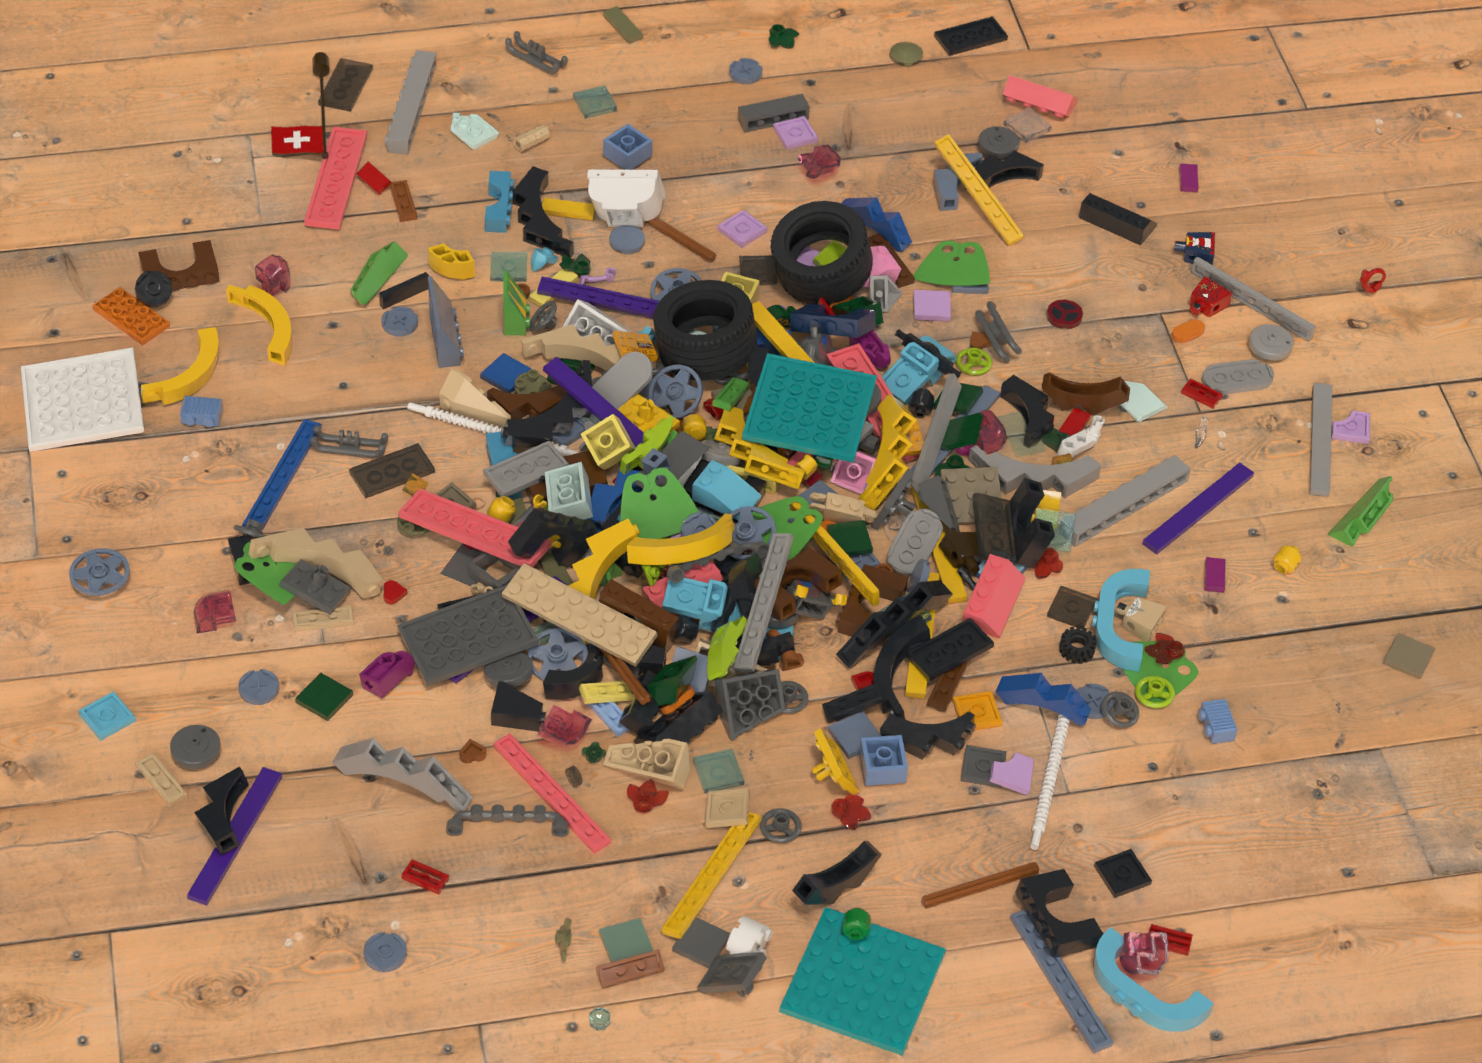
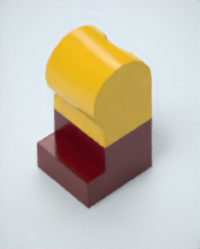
(811, 473)

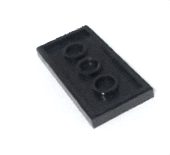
(970, 36)
(949, 649)

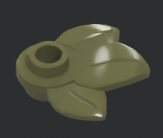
(563, 937)

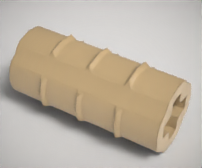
(531, 138)

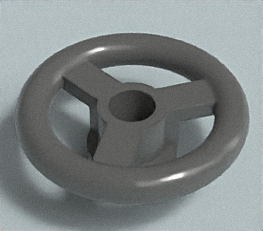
(546, 318)
(252, 529)
(790, 694)
(1123, 706)
(781, 822)

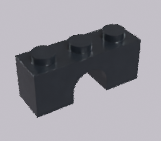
(639, 716)

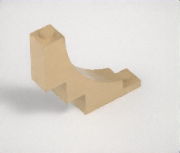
(568, 344)
(297, 544)

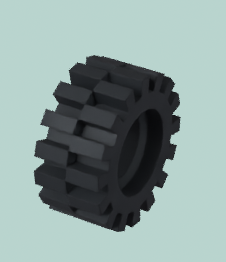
(1075, 653)

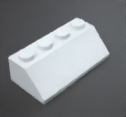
(590, 320)

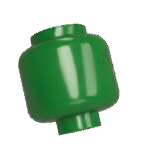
(856, 924)

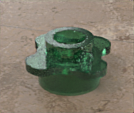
(594, 752)

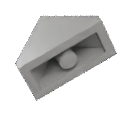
(884, 291)

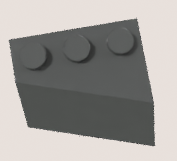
(749, 700)

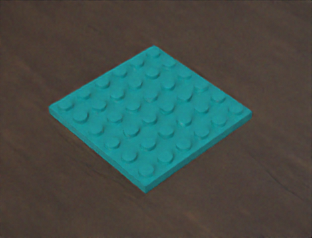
(809, 407)
(863, 986)

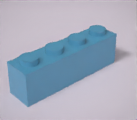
(499, 452)

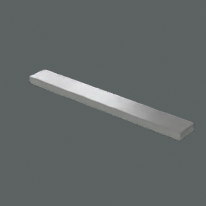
(1255, 300)
(936, 431)
(1321, 439)
(763, 602)

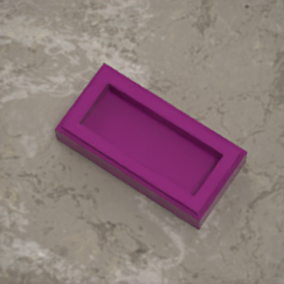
(1188, 177)
(1215, 574)

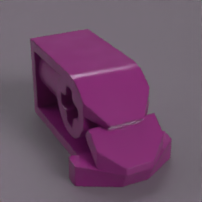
(874, 349)
(387, 672)

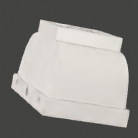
(626, 198)

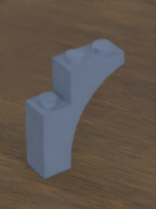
(947, 182)

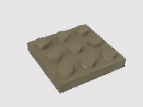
(964, 483)

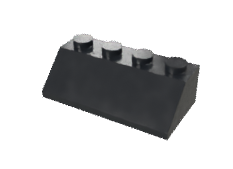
(1116, 219)
(684, 721)

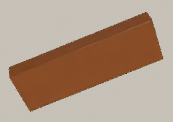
(403, 201)
(630, 968)

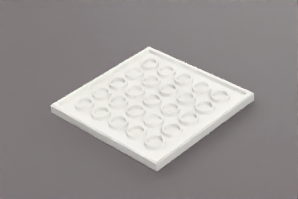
(81, 399)

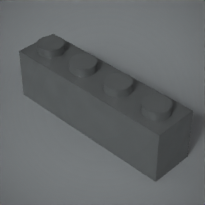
(766, 113)

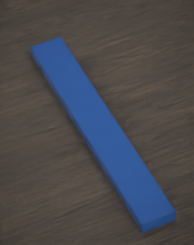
(282, 474)

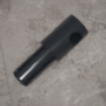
(966, 577)

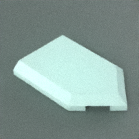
(473, 130)
(1142, 402)

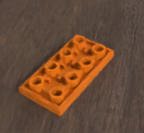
(131, 316)

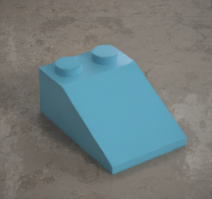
(723, 490)

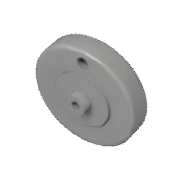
(1271, 342)
(720, 452)

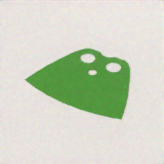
(943, 270)
(781, 513)
(657, 517)
(266, 578)
(1151, 668)

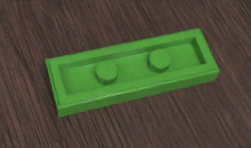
(731, 394)

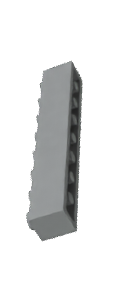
(411, 102)
(1129, 498)

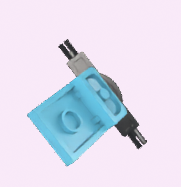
(920, 362)
(703, 601)

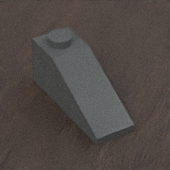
(937, 497)

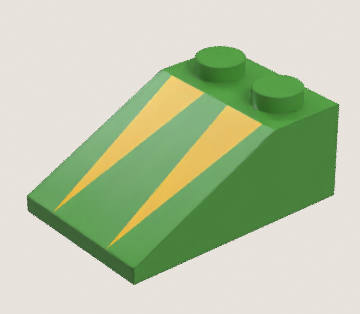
(514, 307)

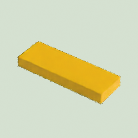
(568, 209)

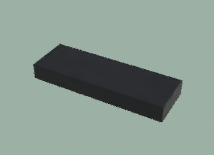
(403, 290)
(853, 702)

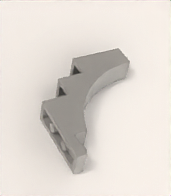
(1062, 477)
(400, 765)

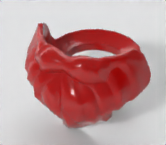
(1376, 285)

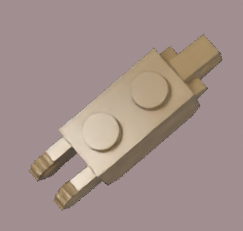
(841, 508)

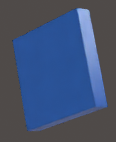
(504, 372)

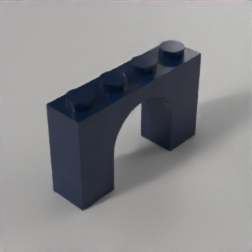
(847, 325)

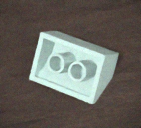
(569, 491)

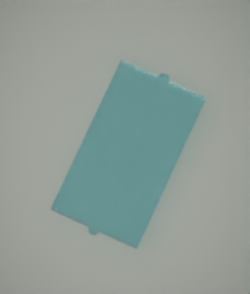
(1015, 430)

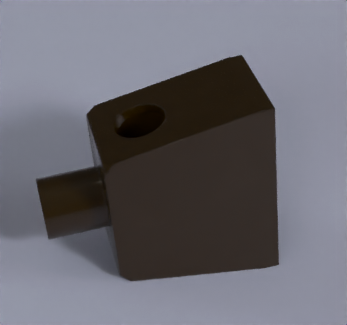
(961, 550)

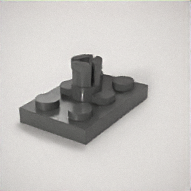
(896, 501)
(315, 586)
(732, 973)

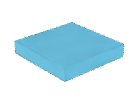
(107, 716)

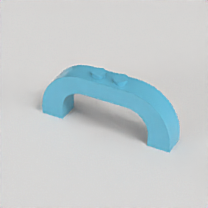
(1114, 649)
(1137, 999)

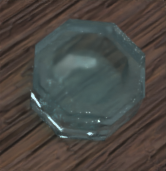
(599, 1018)

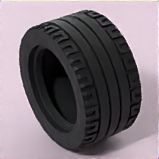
(816, 223)
(702, 305)

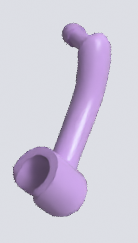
(610, 273)

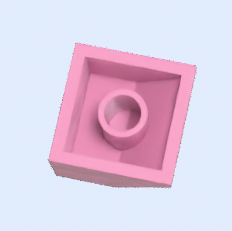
(883, 264)
(854, 475)

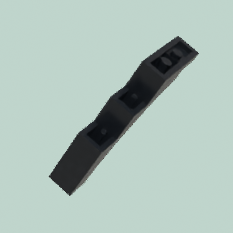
(538, 227)
(540, 428)
(882, 624)

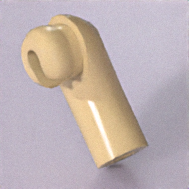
(480, 588)

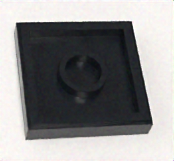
(1122, 873)

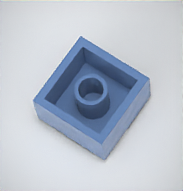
(627, 147)
(883, 760)

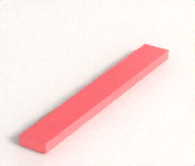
(552, 793)

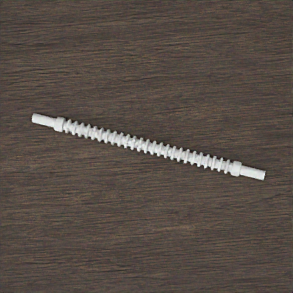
(429, 411)
(1049, 780)

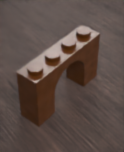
(202, 271)
(593, 471)
(808, 567)
(651, 615)
(853, 615)

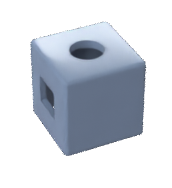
(657, 459)

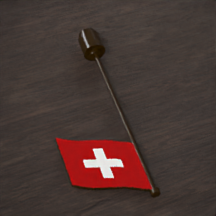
(304, 139)

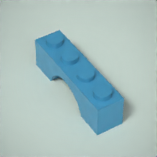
(497, 215)

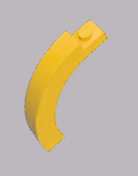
(272, 310)
(190, 380)
(682, 549)

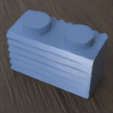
(201, 411)
(1217, 721)

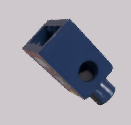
(1197, 245)

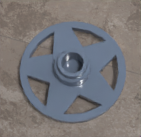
(669, 283)
(676, 390)
(750, 530)
(99, 572)
(557, 653)

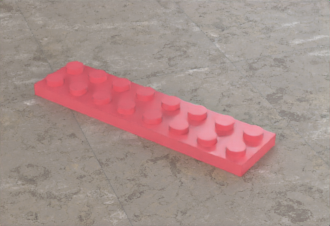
(336, 178)
(855, 359)
(466, 526)

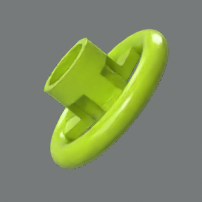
(974, 359)
(1155, 689)

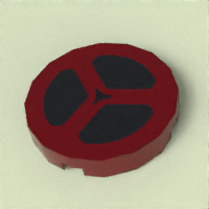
(1064, 314)

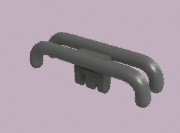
(535, 55)
(998, 330)
(348, 444)

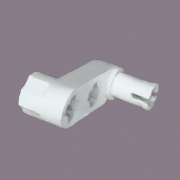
(1082, 440)

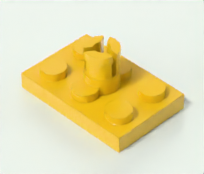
(645, 413)
(833, 763)

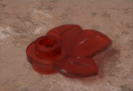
(1048, 563)
(1165, 649)
(647, 795)
(850, 810)

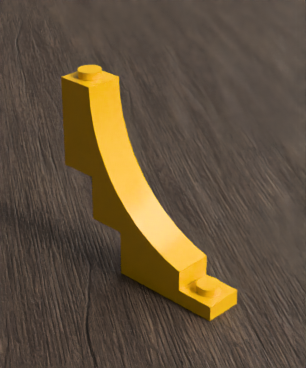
(759, 458)
(888, 465)
(606, 549)

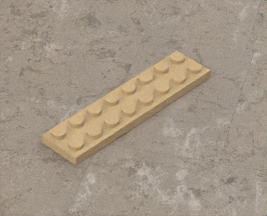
(579, 614)

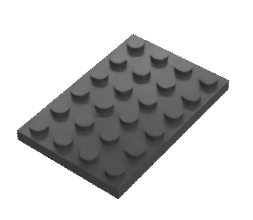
(466, 635)

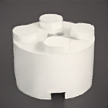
(749, 937)

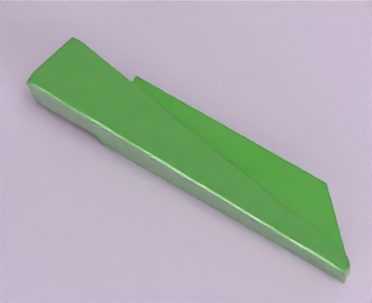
(377, 271)
(1364, 513)

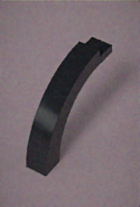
(892, 654)

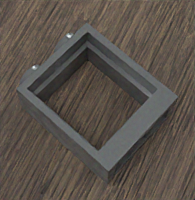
(483, 561)

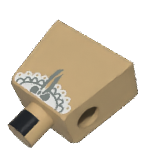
(1142, 617)

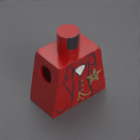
(1209, 298)

